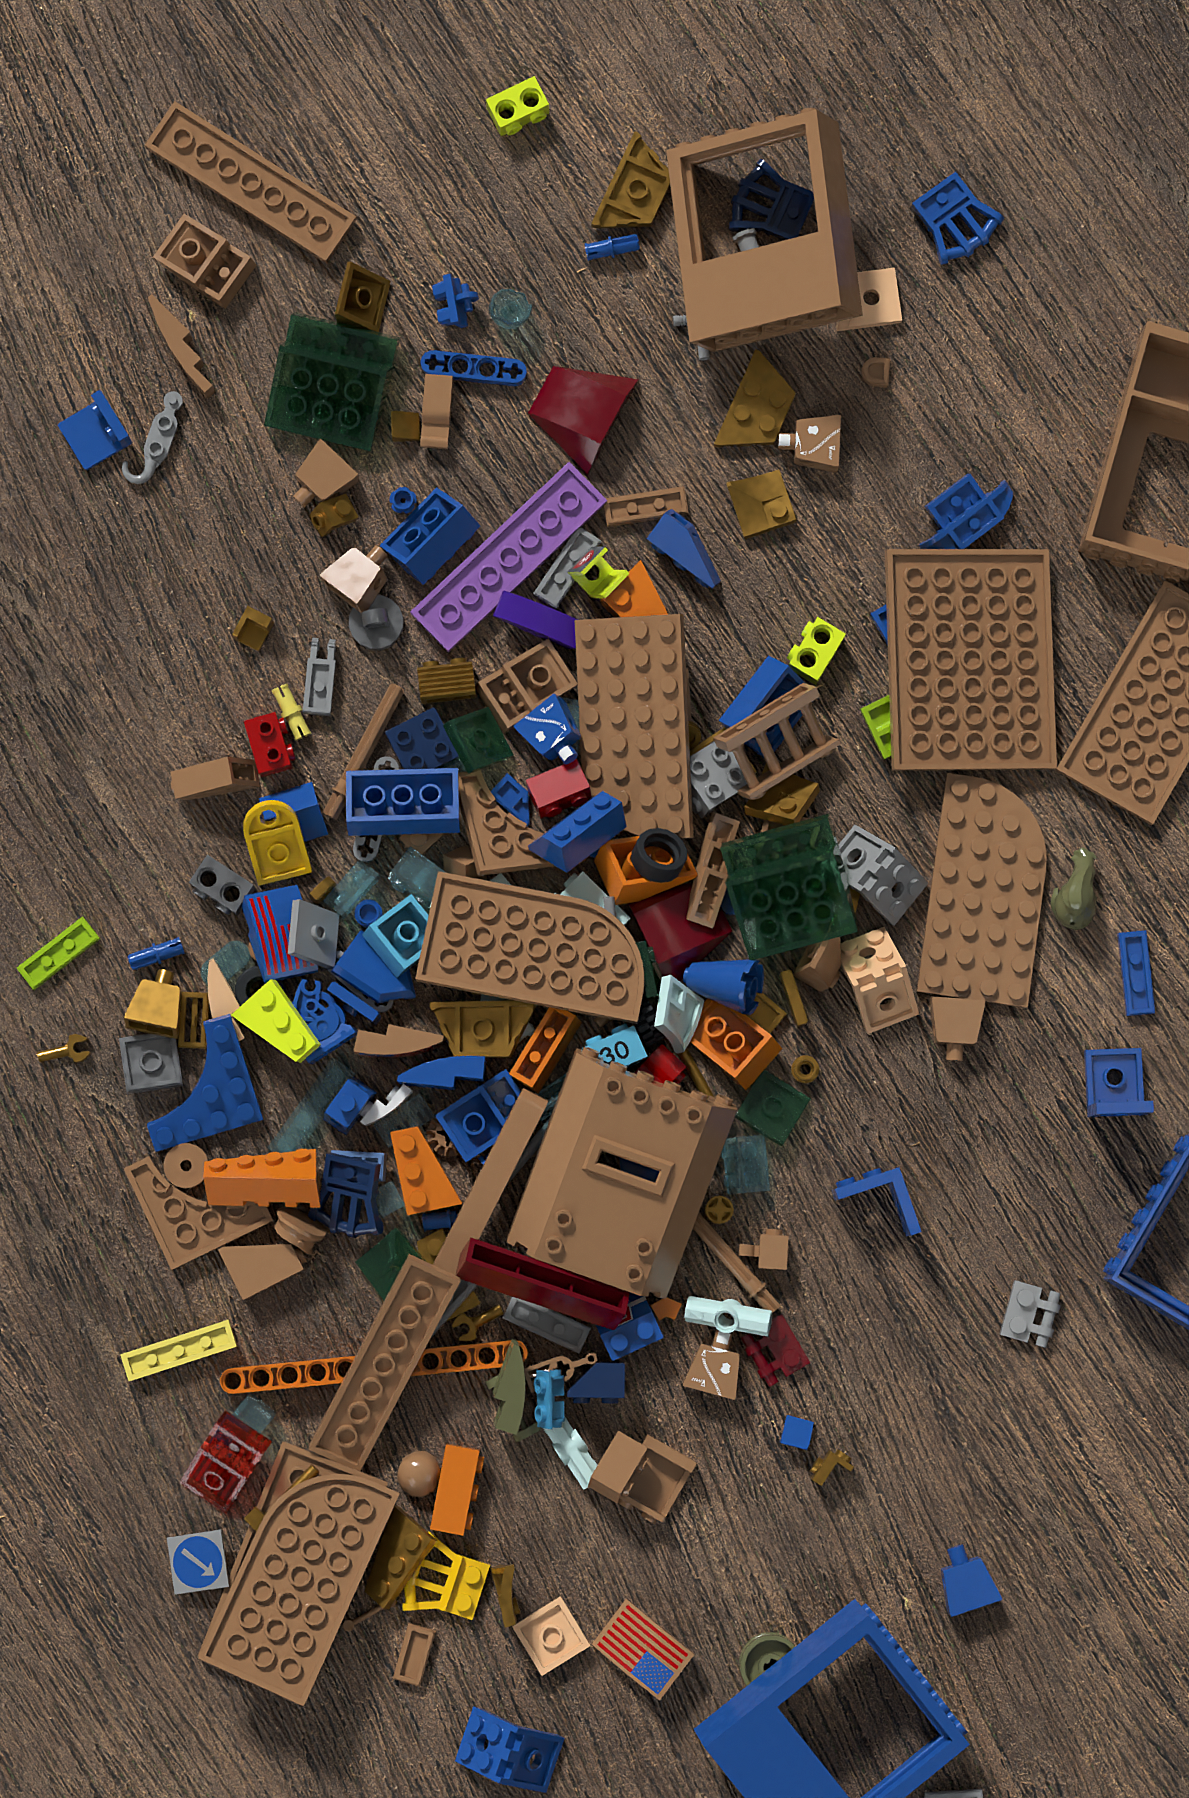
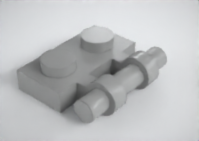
(1021, 1312)

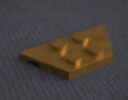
(635, 189)
(757, 406)
(483, 1026)

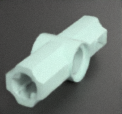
(745, 1319)
(572, 1452)

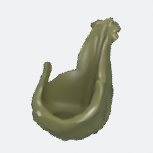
(1076, 900)

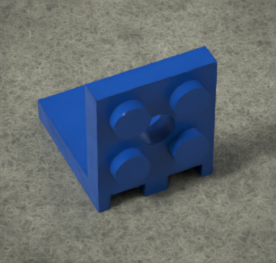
(1119, 1099)
(897, 1188)
(509, 1751)

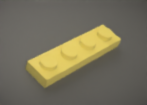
(178, 1350)

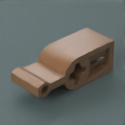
(436, 411)
(550, 1364)

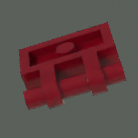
(783, 1346)

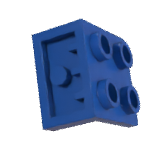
(95, 432)

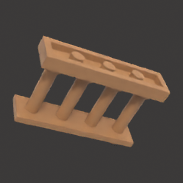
(756, 727)

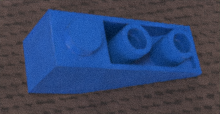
(682, 543)

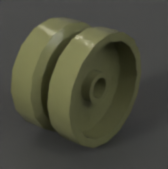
(760, 1651)

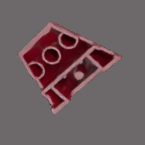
(580, 410)
(671, 935)

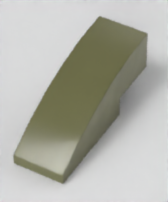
(510, 1390)

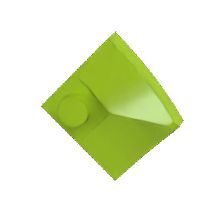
(878, 722)

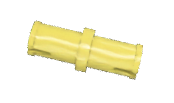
(291, 712)

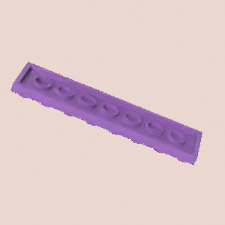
(508, 556)

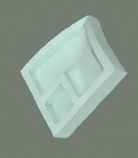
(677, 1012)

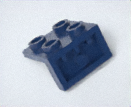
(421, 742)

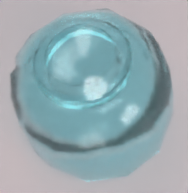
(509, 309)

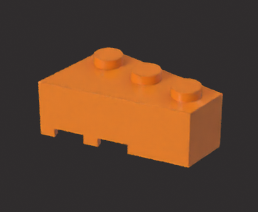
(420, 1173)

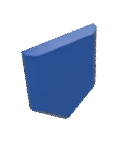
(370, 975)

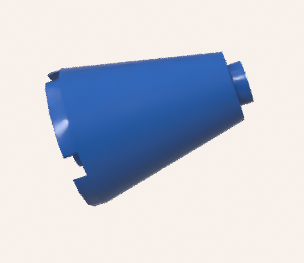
(727, 982)

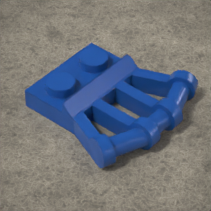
(945, 203)

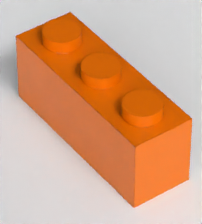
(545, 1048)
(456, 1489)

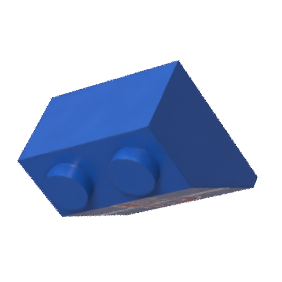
(634, 1331)

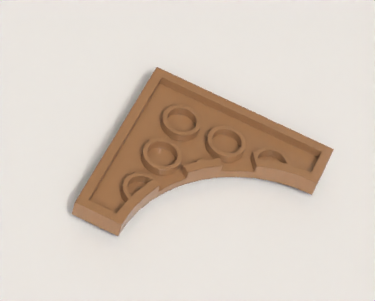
(495, 838)
(184, 1224)

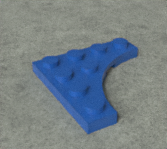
(221, 1097)

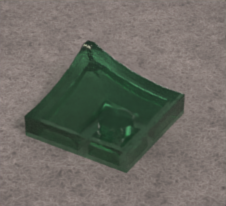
(651, 980)
(385, 1261)

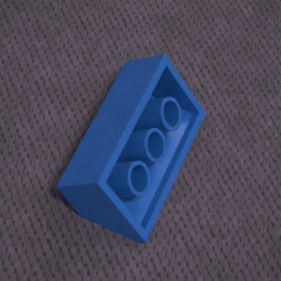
(402, 801)

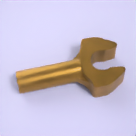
(66, 1050)
(477, 1321)

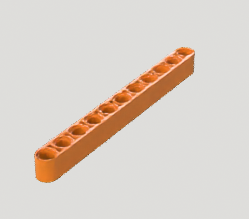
(333, 1375)

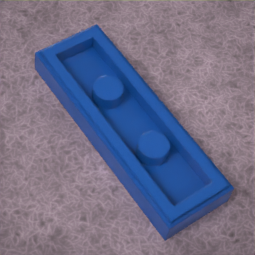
(1136, 973)

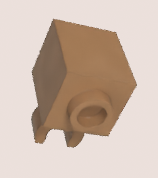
(771, 1251)

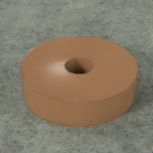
(173, 1165)

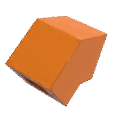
(666, 1308)

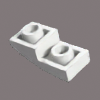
(377, 1111)

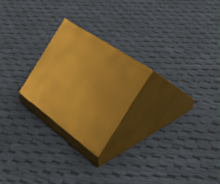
(362, 298)

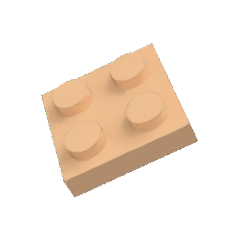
(551, 1635)

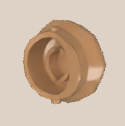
(299, 1228)

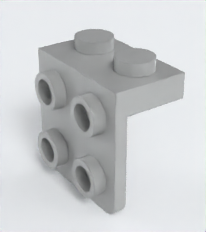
(713, 778)

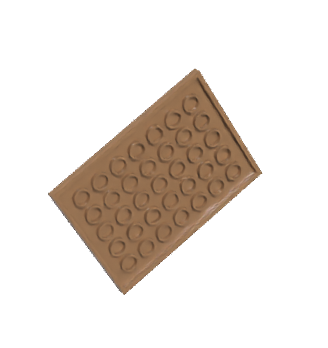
(970, 659)

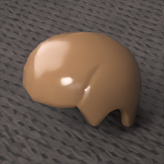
(418, 1473)

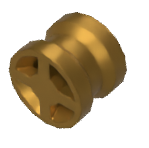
(722, 1207)

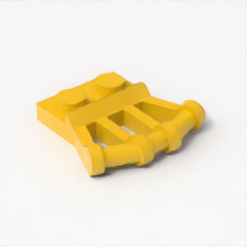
(461, 1588)

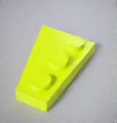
(278, 1022)

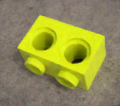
(513, 100)
(820, 653)

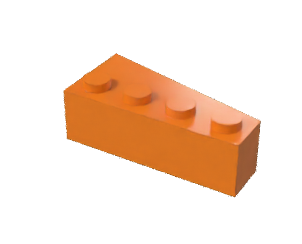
(264, 1179)

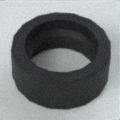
(649, 868)

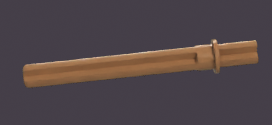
(365, 748)
(735, 1265)

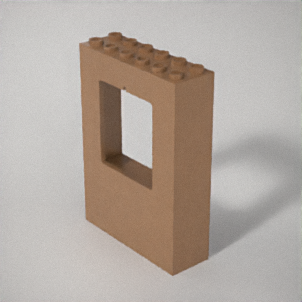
(1154, 403)

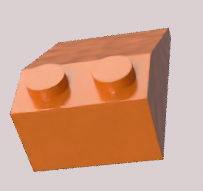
(622, 878)
(734, 1043)

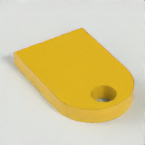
(277, 844)

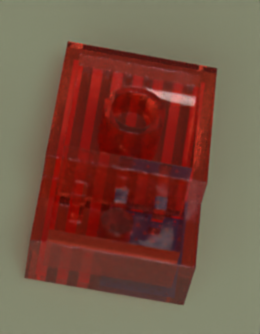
(225, 1461)

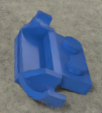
(966, 513)

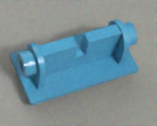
(549, 1412)

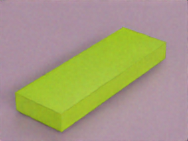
(58, 953)

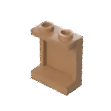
(659, 1481)

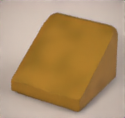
(405, 426)

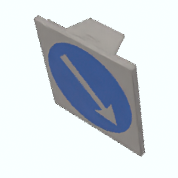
(198, 1562)

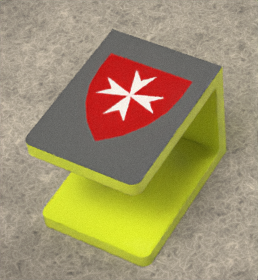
(607, 579)

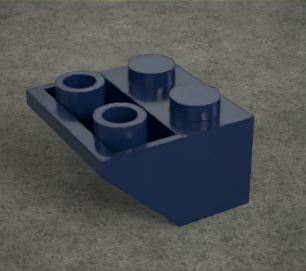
(601, 1381)

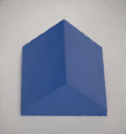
(306, 806)

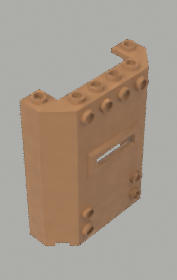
(605, 1218)

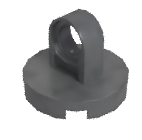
(377, 626)

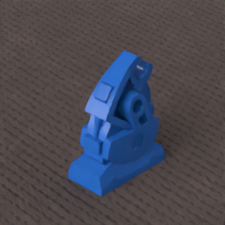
(327, 1023)

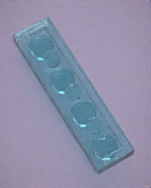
(311, 1109)

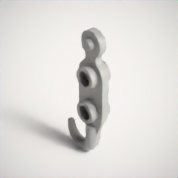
(158, 440)

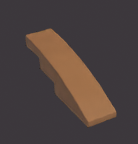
(177, 338)
(710, 884)

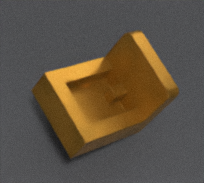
(333, 514)
(823, 1467)

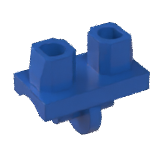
(458, 299)

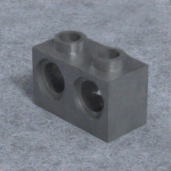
(225, 880)

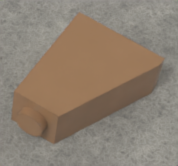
(214, 778)
(261, 1266)

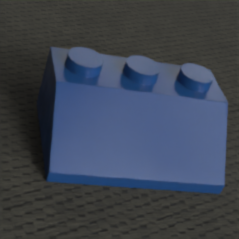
(430, 535)
(765, 686)
(581, 832)

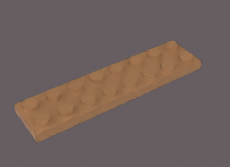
(250, 182)
(384, 1363)

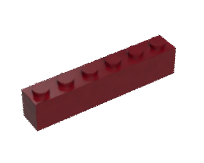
(542, 1284)

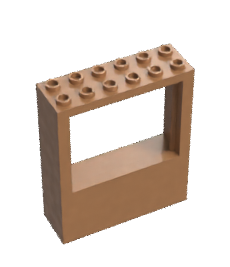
(778, 284)

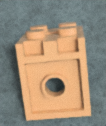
(886, 311)
(878, 979)

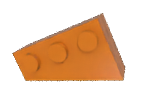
(634, 596)

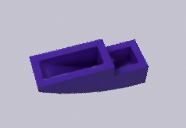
(537, 619)

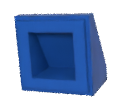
(796, 1432)

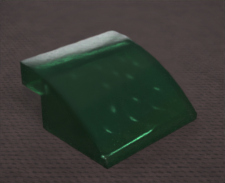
(331, 381)
(789, 887)

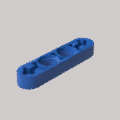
(474, 363)

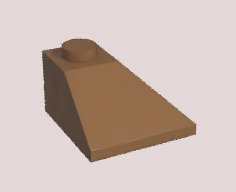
(820, 964)

